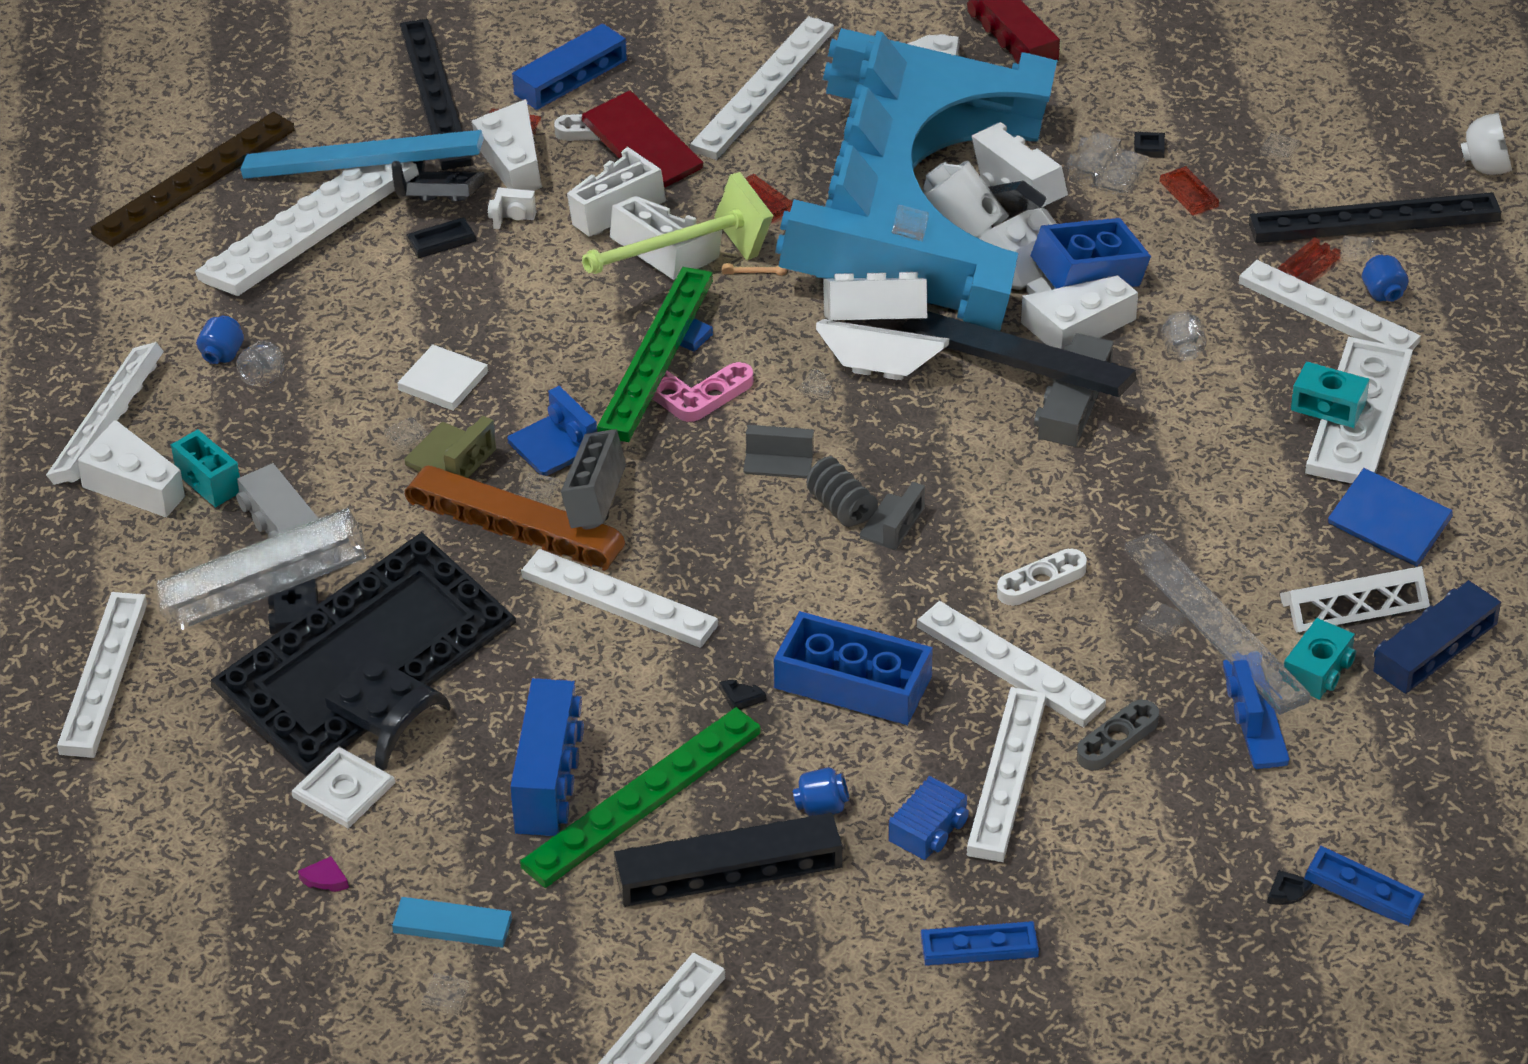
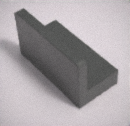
(778, 451)
(895, 517)

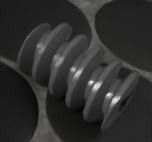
(841, 492)

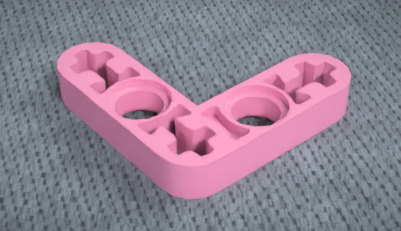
(698, 395)

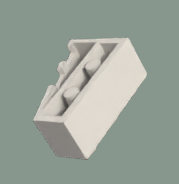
(510, 146)
(1008, 160)
(627, 177)
(642, 219)
(875, 297)
(1082, 308)
(130, 471)

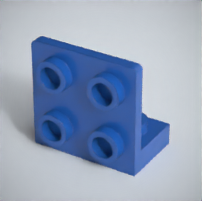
(556, 438)

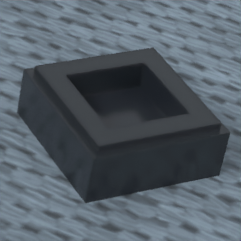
(1150, 144)

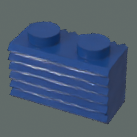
(928, 818)

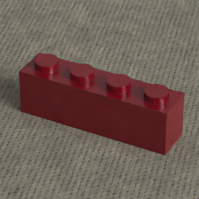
(1016, 27)

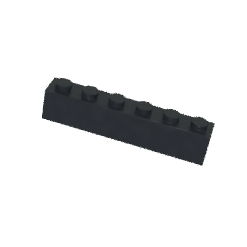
(728, 859)

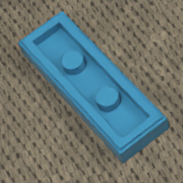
(452, 922)

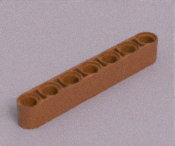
(514, 516)

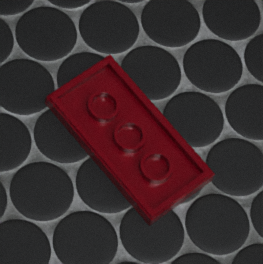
(631, 124)

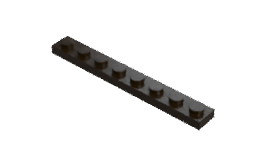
(191, 179)

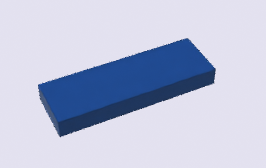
(1363, 886)
(979, 943)

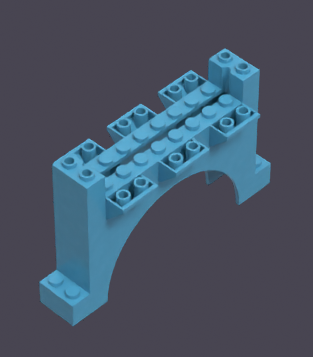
(901, 112)

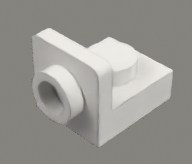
(512, 204)

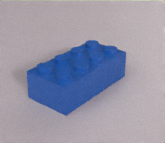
(853, 667)
(546, 757)

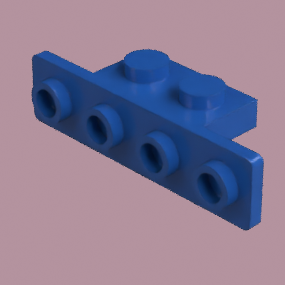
(1255, 717)

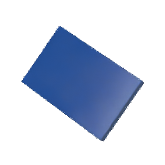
(1390, 517)

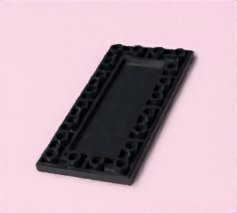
(404, 610)

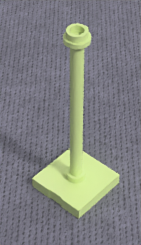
(738, 214)

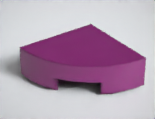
(324, 875)

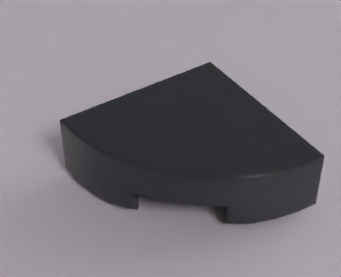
(740, 694)
(1288, 888)

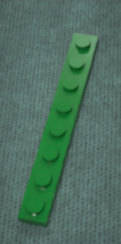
(656, 352)
(639, 797)

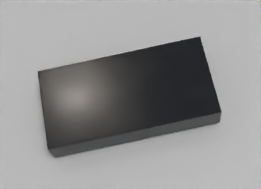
(441, 237)

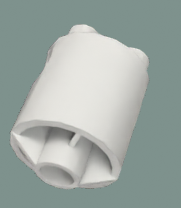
(963, 198)

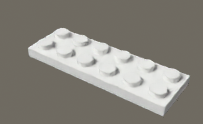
(1344, 451)

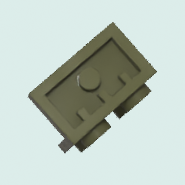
(454, 448)

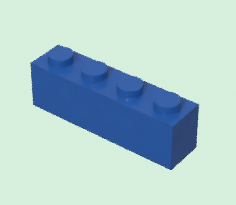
(569, 66)

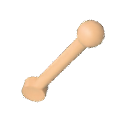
(730, 269)

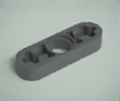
(1120, 722)

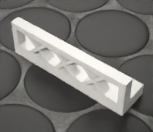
(1350, 587)

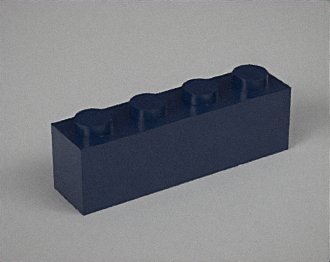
(1436, 636)

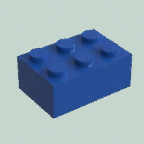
(1090, 252)

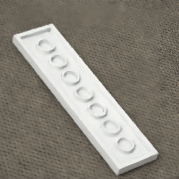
(300, 227)

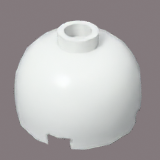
(1487, 146)

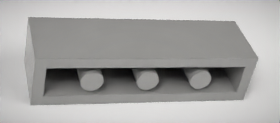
(272, 501)

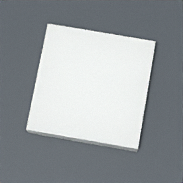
(442, 377)
(343, 787)

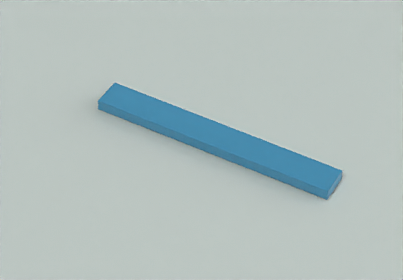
(362, 154)

